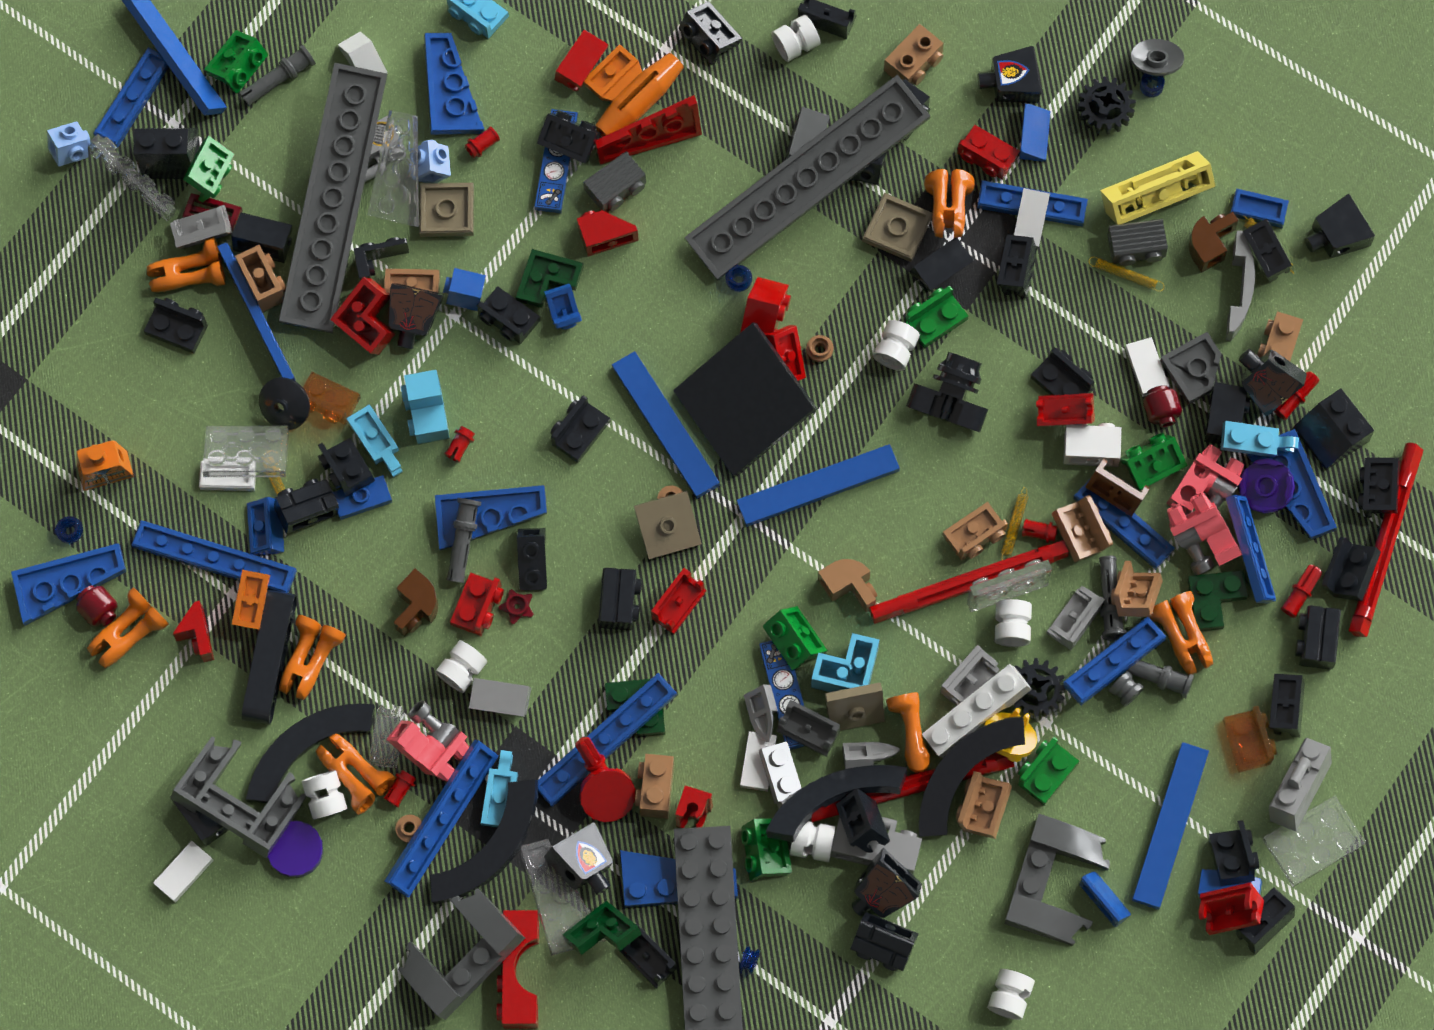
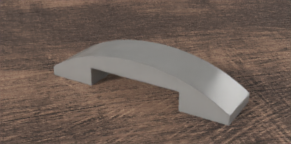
(1241, 257)

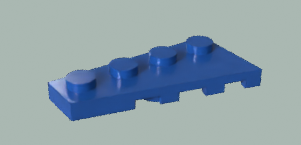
(449, 94)
(1308, 502)
(497, 511)
(60, 581)
(651, 880)

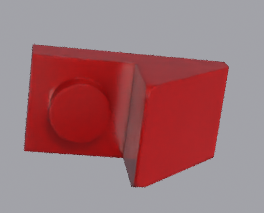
(193, 626)

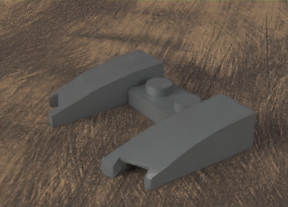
(199, 793)
(1026, 909)
(498, 942)

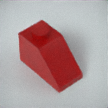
(604, 232)

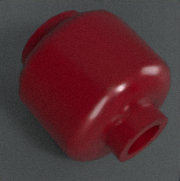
(1162, 406)
(96, 606)

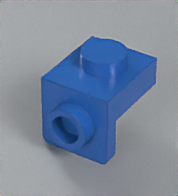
(562, 307)

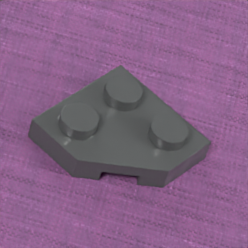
(1193, 367)

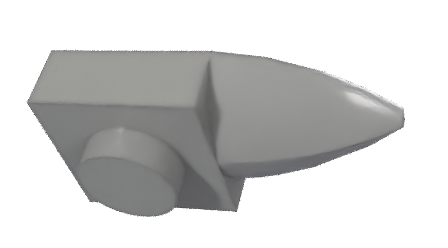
(761, 707)
(866, 753)

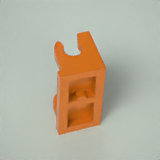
(250, 599)

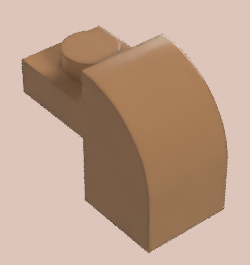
(848, 576)

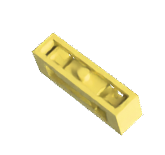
(1157, 188)

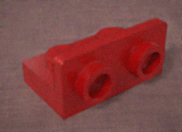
(987, 152)
(788, 347)
(476, 604)

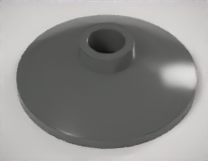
(1157, 57)

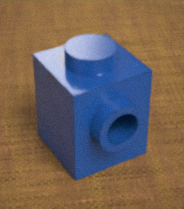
(464, 289)

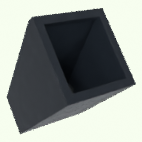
(165, 151)

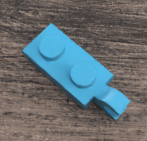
(375, 438)
(1255, 439)
(497, 790)

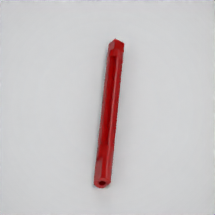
(1386, 540)
(960, 584)
(918, 783)

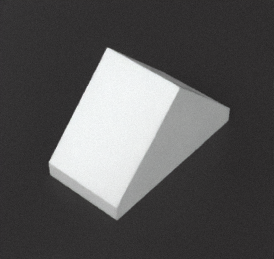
(361, 53)

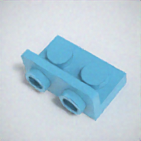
(481, 15)

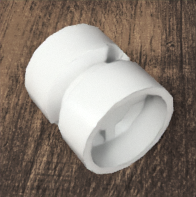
(797, 37)
(897, 342)
(1013, 625)
(461, 666)
(327, 804)
(814, 841)
(1010, 996)

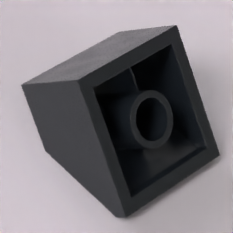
(1334, 429)

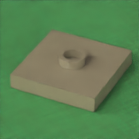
(446, 209)
(897, 227)
(667, 525)
(856, 706)

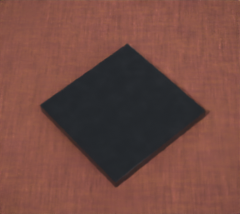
(745, 399)

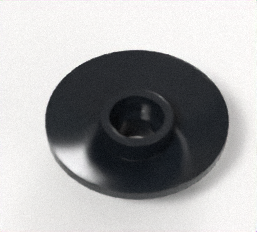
(290, 396)

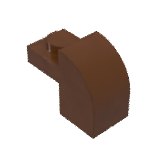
(1205, 242)
(422, 602)

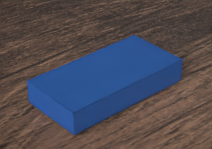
(1259, 207)

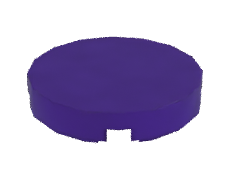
(1267, 485)
(297, 850)

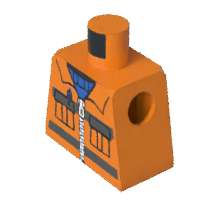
(103, 465)

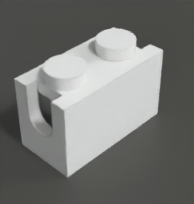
(1091, 444)

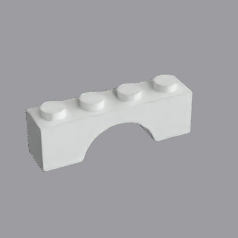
(965, 718)

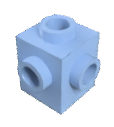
(68, 143)
(433, 162)

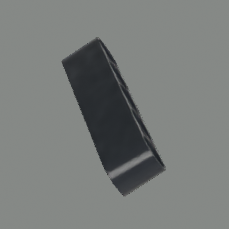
(269, 657)

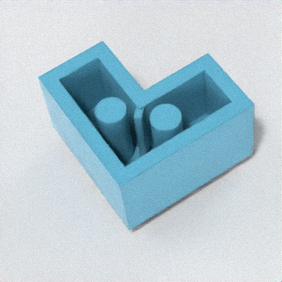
(425, 400)
(856, 670)

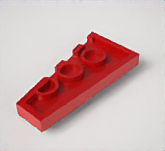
(654, 131)

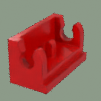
(580, 60)
(1065, 409)
(678, 601)
(693, 804)
(1231, 908)

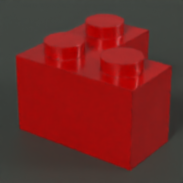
(766, 305)
(359, 314)

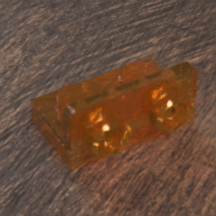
(330, 398)
(1249, 739)

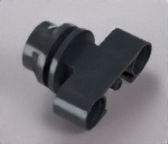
(957, 377)

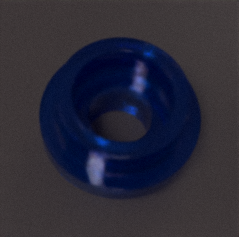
(742, 271)
(66, 522)

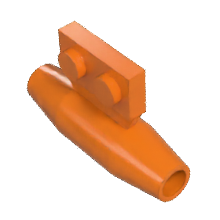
(629, 88)

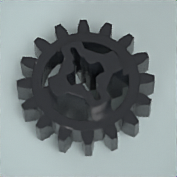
(1094, 101)
(1046, 683)

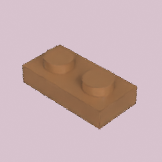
(416, 278)

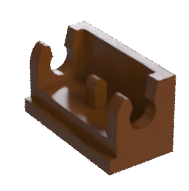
(1115, 490)

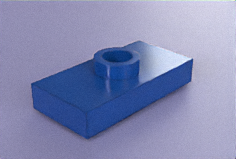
(364, 499)

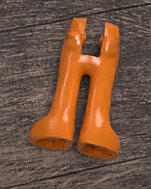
(954, 217)
(173, 266)
(309, 630)
(111, 634)
(1183, 648)
(915, 748)
(361, 796)

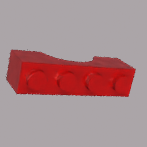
(518, 1005)

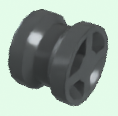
(1126, 689)

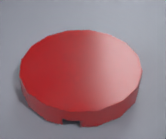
(607, 794)

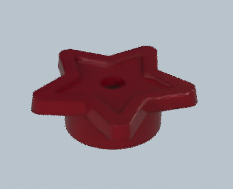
(513, 599)

